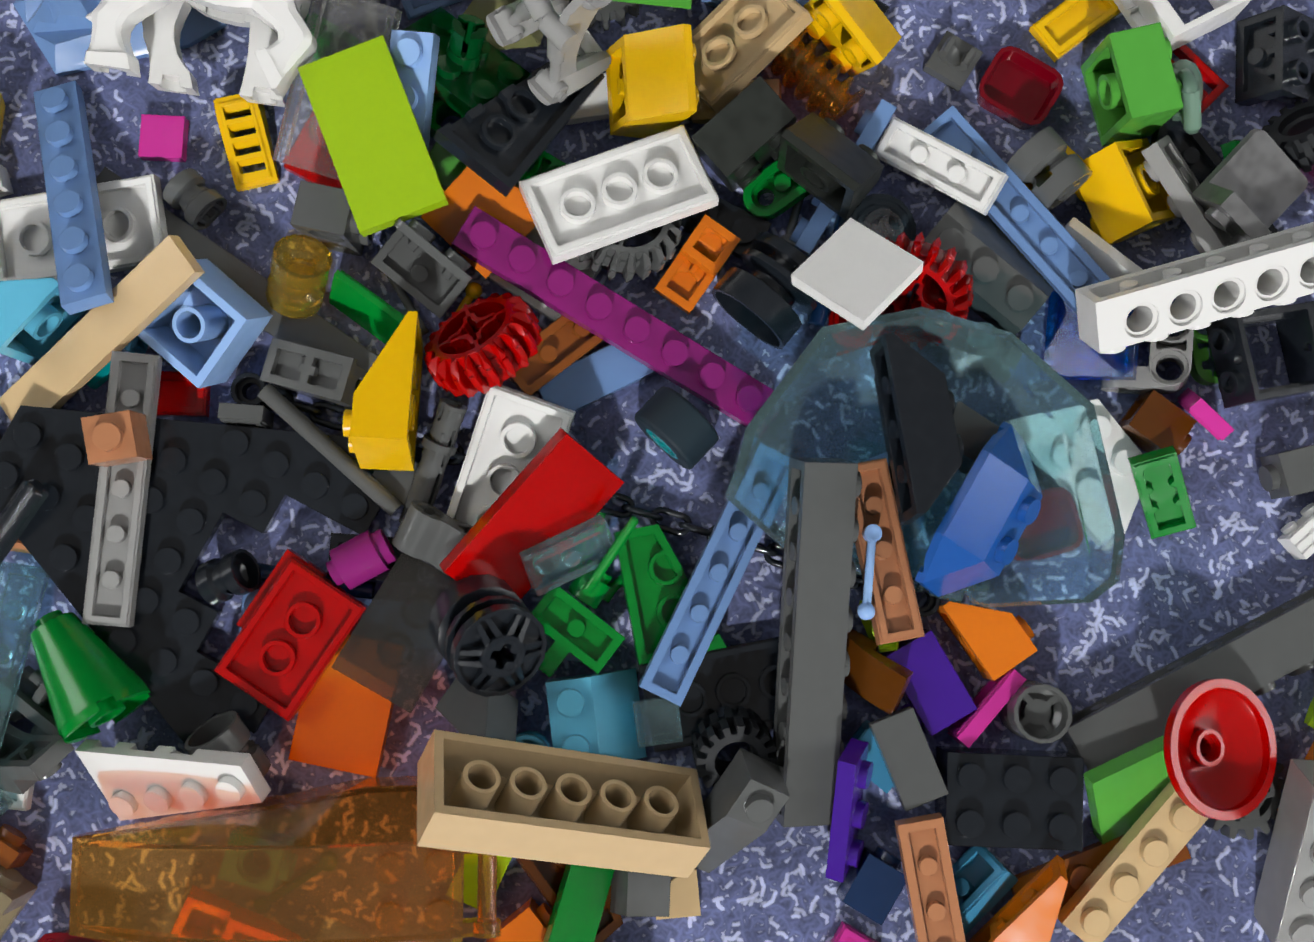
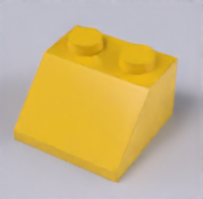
(1122, 193)

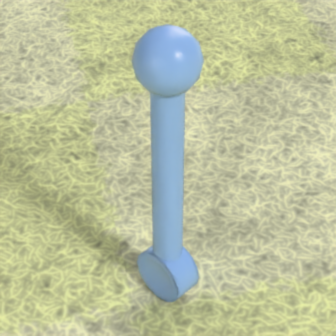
(871, 534)

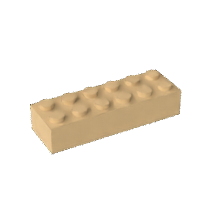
(559, 806)

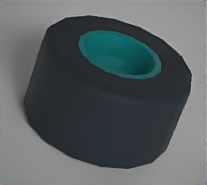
(676, 427)

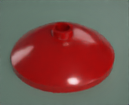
(1220, 749)

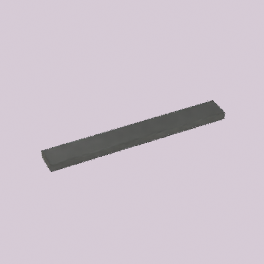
(308, 331)

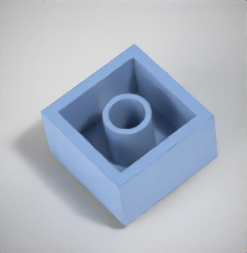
(207, 328)

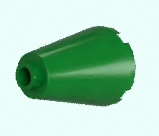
(83, 677)

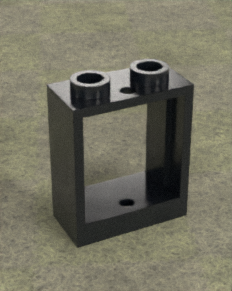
(1234, 360)

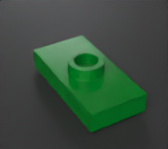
(1162, 492)

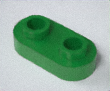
(772, 181)

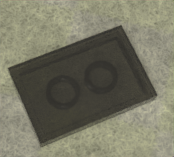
(392, 641)

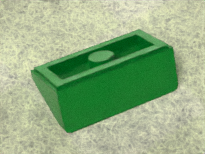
(364, 306)

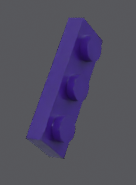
(849, 810)

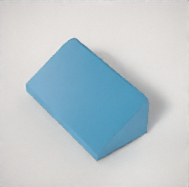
(980, 884)

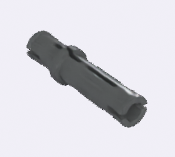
(438, 448)

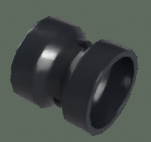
(230, 576)

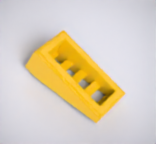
(233, 106)

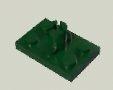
(467, 65)

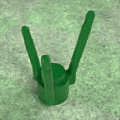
(594, 585)

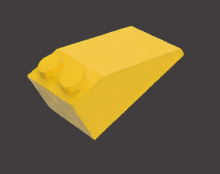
(387, 403)

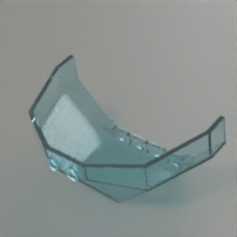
(832, 411)

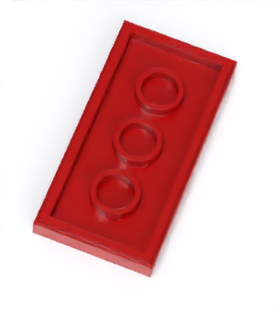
(548, 497)

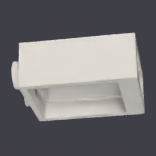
(1148, 12)

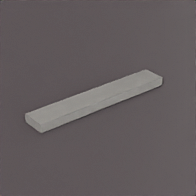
(122, 500)

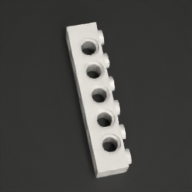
(1248, 274)

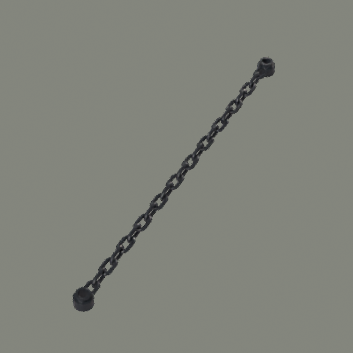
(245, 380)

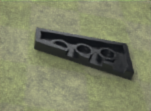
(510, 132)

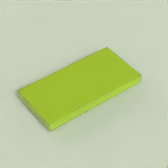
(372, 136)

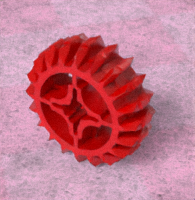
(941, 283)
(483, 344)

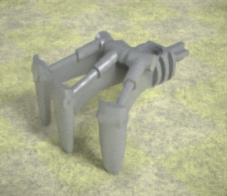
(564, 35)

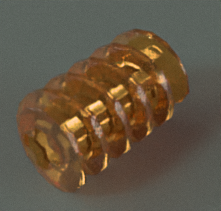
(815, 79)

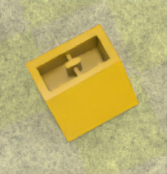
(852, 32)
(651, 81)

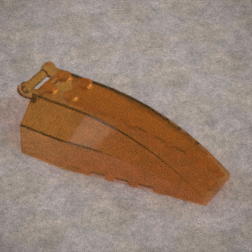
(280, 870)

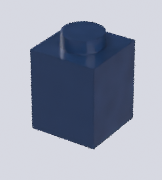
(874, 884)

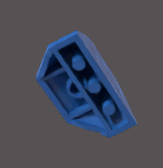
(984, 518)

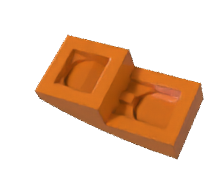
(697, 264)

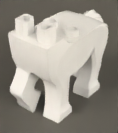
(275, 49)

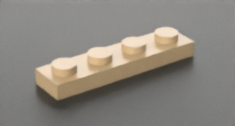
(1131, 867)

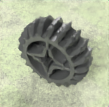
(620, 258)

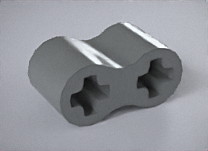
(428, 533)

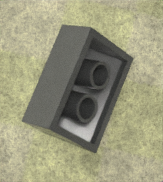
(1005, 282)

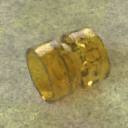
(298, 276)

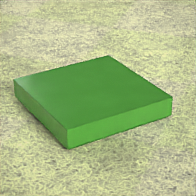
(1125, 788)

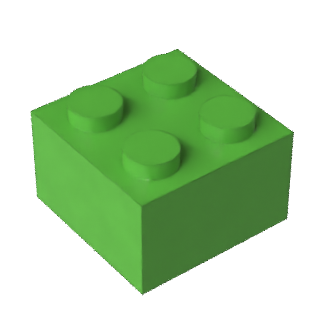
(1132, 84)

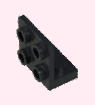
(1274, 56)

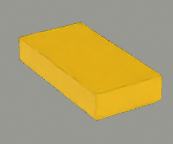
(1071, 24)

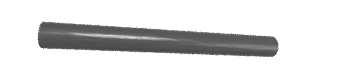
(329, 449)

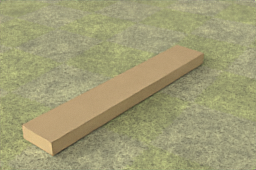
(107, 328)

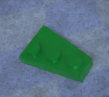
(652, 588)

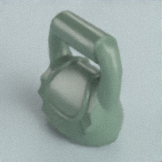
(1191, 94)

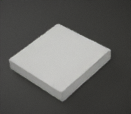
(857, 273)

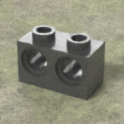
(326, 215)

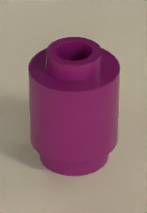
(360, 559)

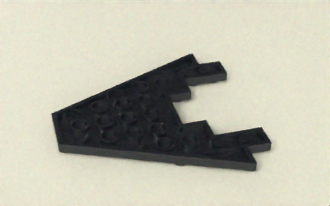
(193, 483)

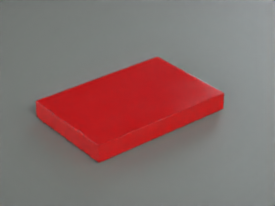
(291, 639)

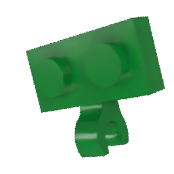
(574, 632)

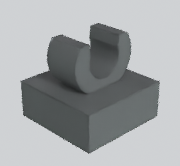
(952, 61)

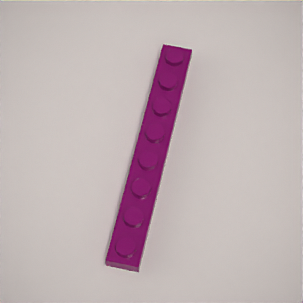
(610, 317)

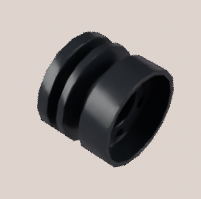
(766, 296)
(487, 635)

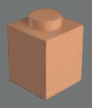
(116, 438)

